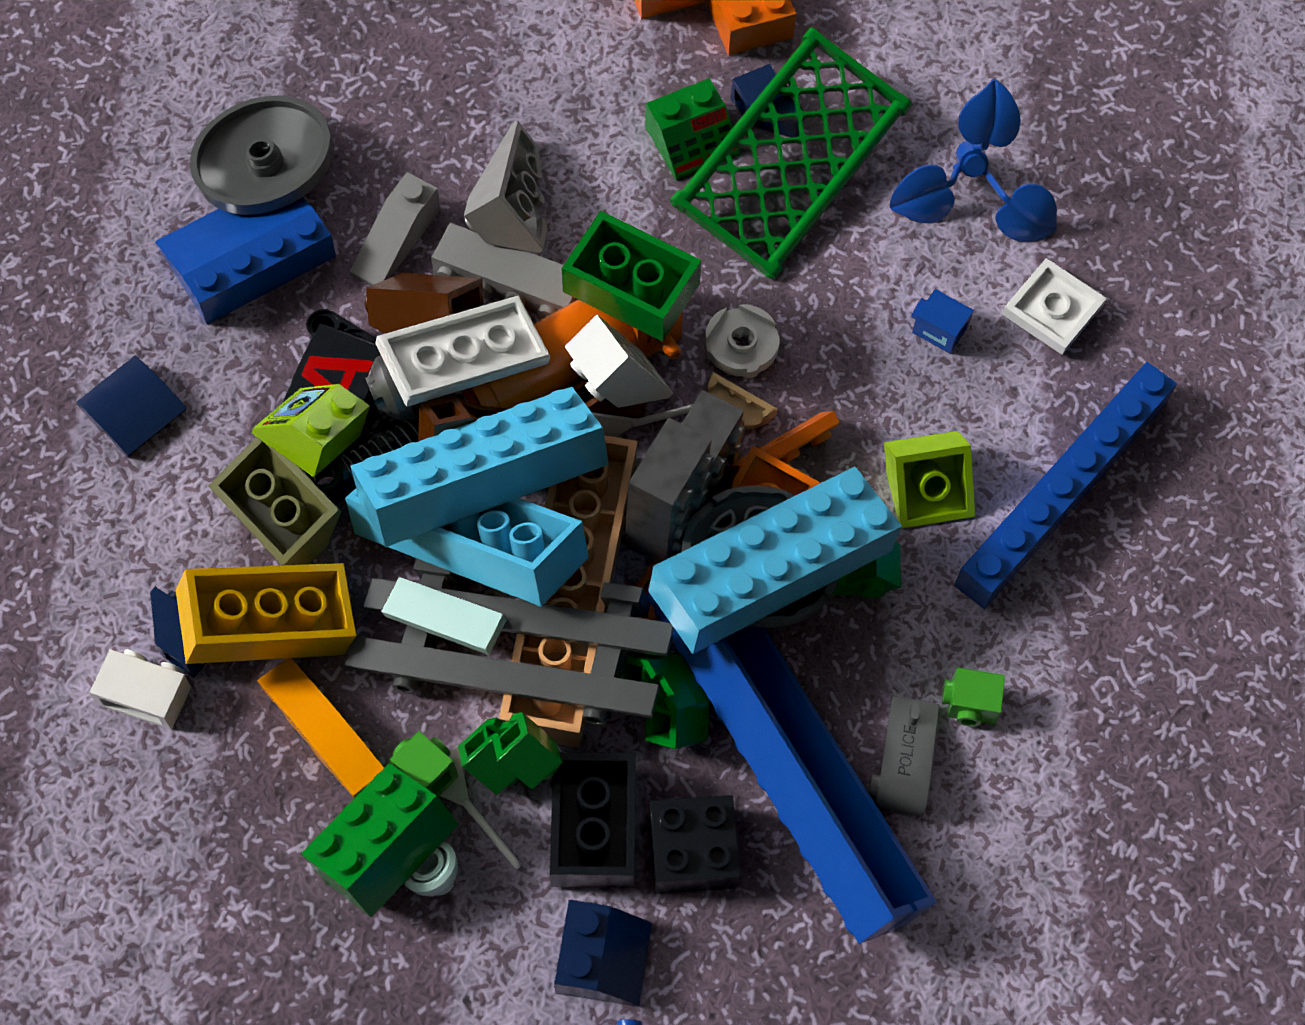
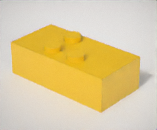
(264, 612)

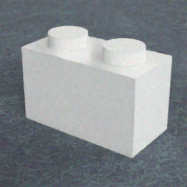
(141, 688)

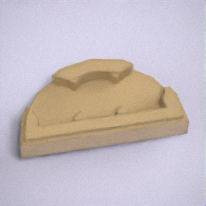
(755, 410)

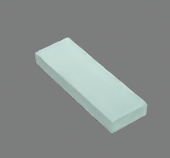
(444, 615)

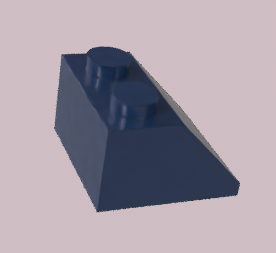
(602, 954)

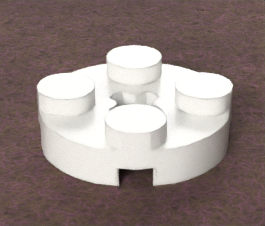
(736, 359)

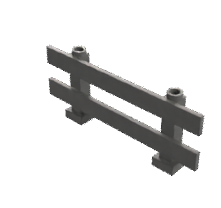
(595, 692)

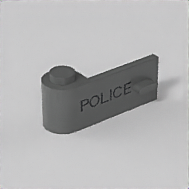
(906, 757)

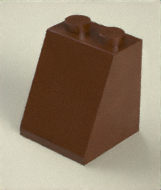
(419, 298)

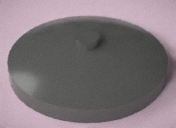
(262, 155)

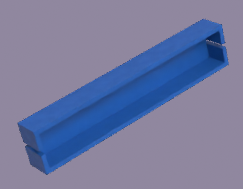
(809, 782)

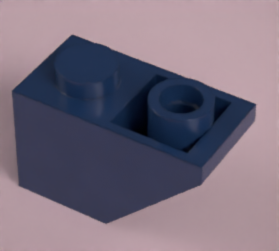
(749, 86)
(168, 630)

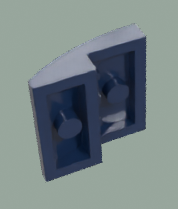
(131, 405)

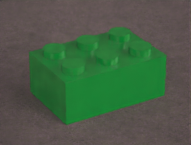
(631, 275)
(380, 839)

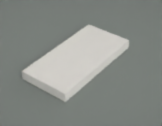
(462, 350)

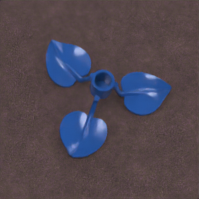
(984, 120)

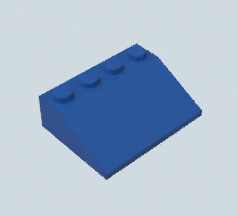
(240, 257)

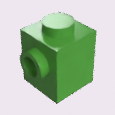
(974, 696)
(425, 762)

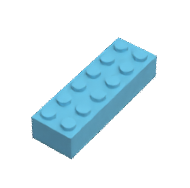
(479, 465)
(507, 547)
(773, 559)

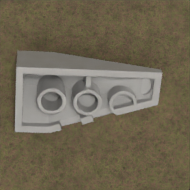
(507, 198)

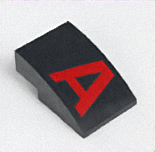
(336, 359)

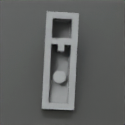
(396, 229)

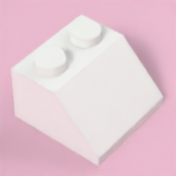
(614, 366)

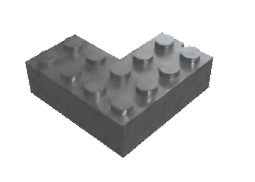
(679, 474)

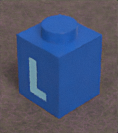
(941, 320)

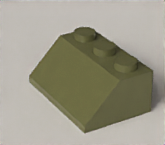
(277, 504)

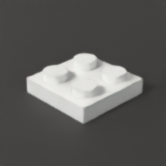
(1054, 306)

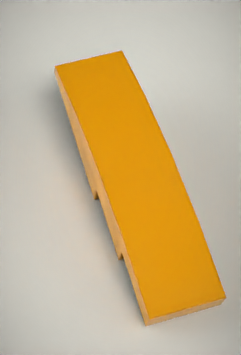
(321, 726)

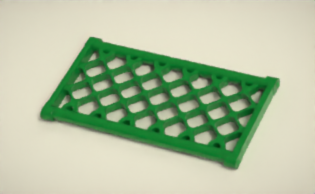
(810, 41)

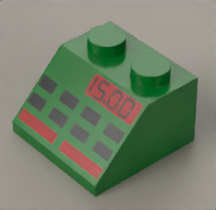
(688, 126)

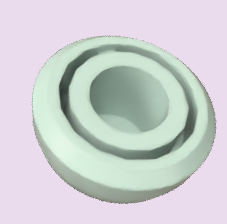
(436, 873)

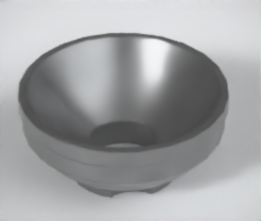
(386, 393)

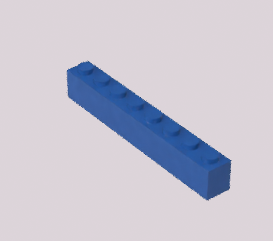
(1064, 485)

